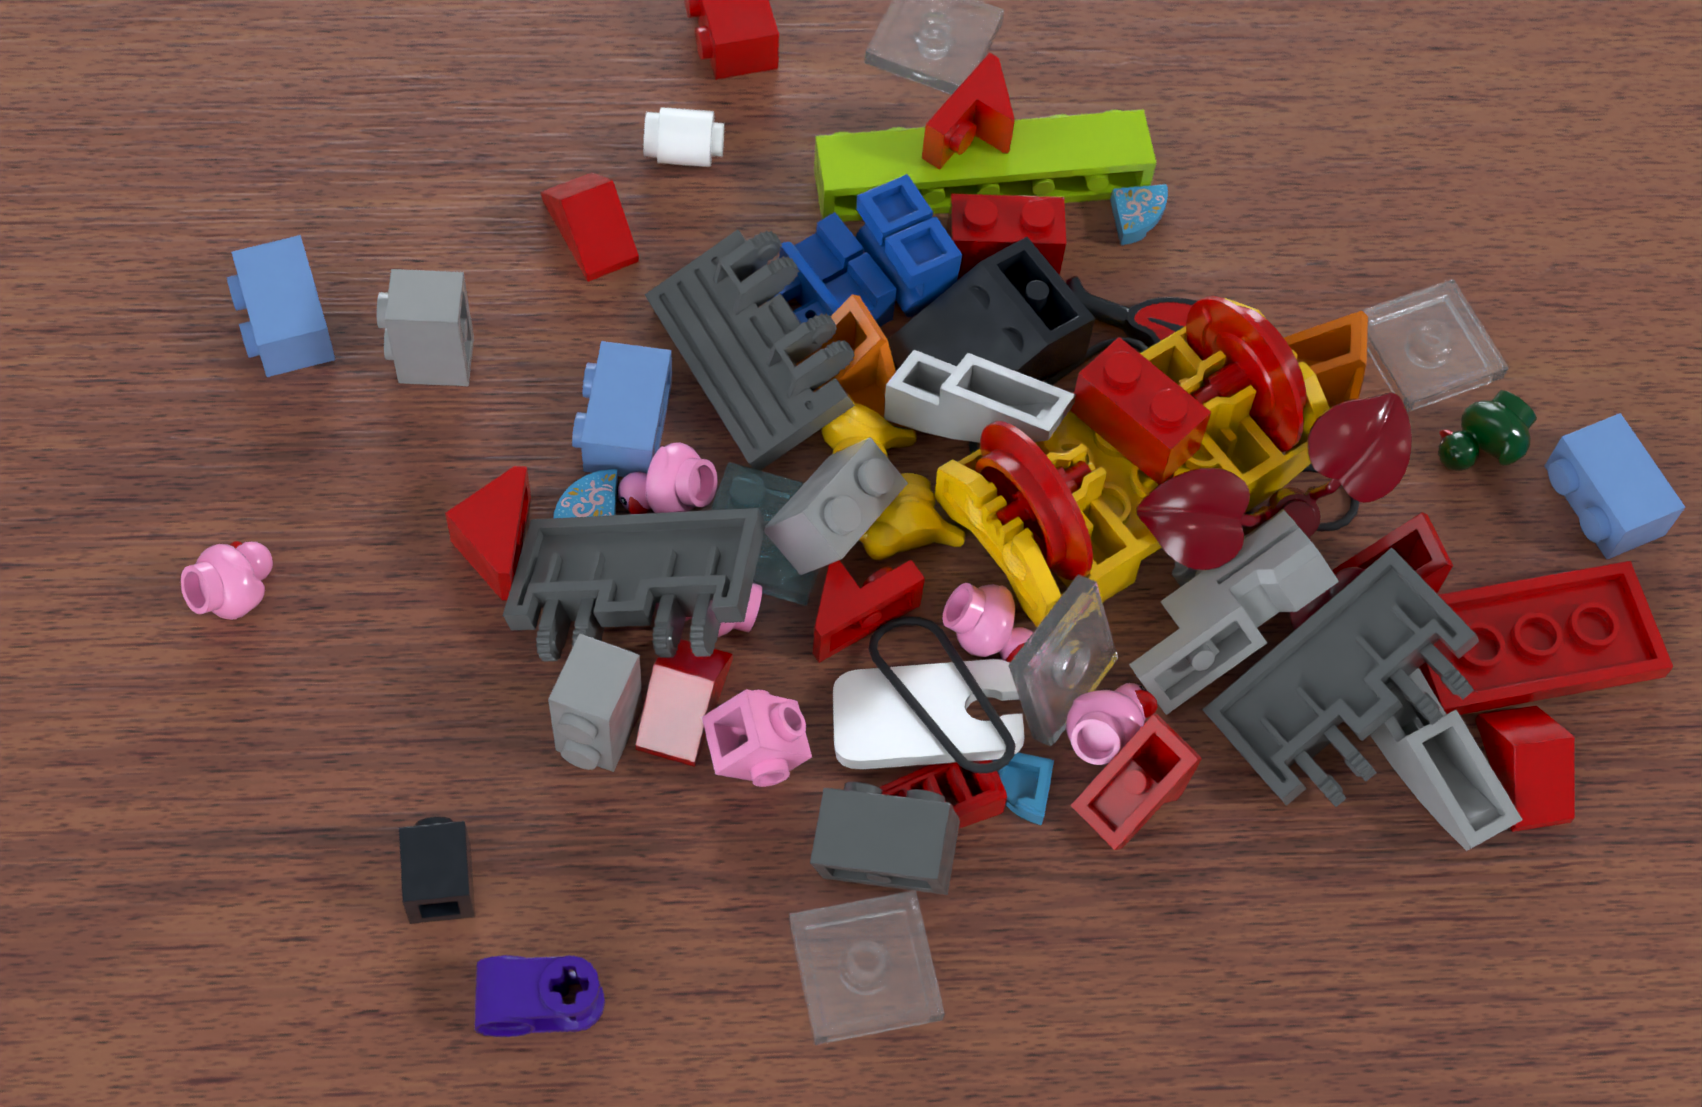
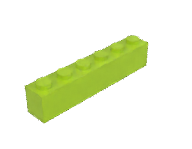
(1048, 156)

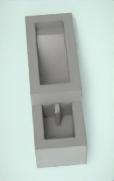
(968, 397)
(1446, 770)

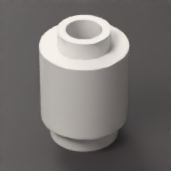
(683, 137)

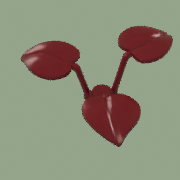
(1354, 443)

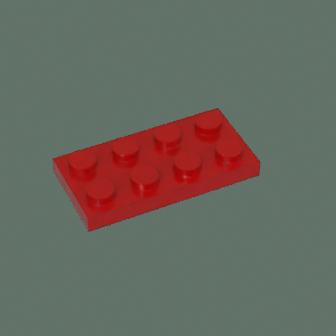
(1552, 638)

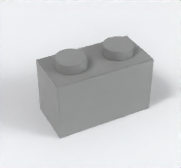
(427, 327)
(835, 506)
(596, 703)

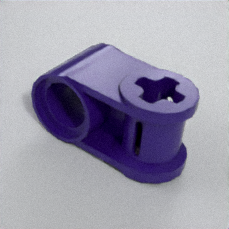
(526, 995)

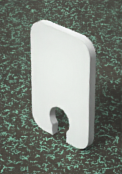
(882, 731)

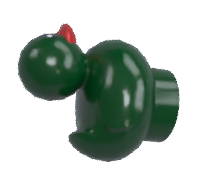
(1494, 426)

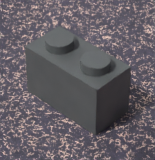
(886, 838)

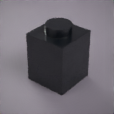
(436, 870)

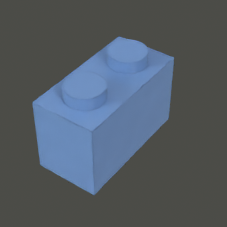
(282, 306)
(625, 408)
(1613, 486)

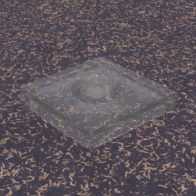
(934, 40)
(1431, 346)
(1063, 659)
(865, 967)

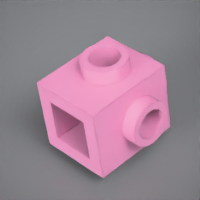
(757, 737)

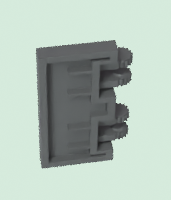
(751, 352)
(622, 565)
(1339, 672)

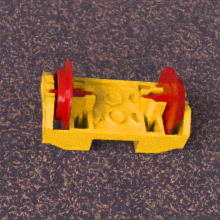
(1076, 497)

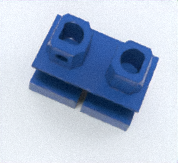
(907, 243)
(834, 269)

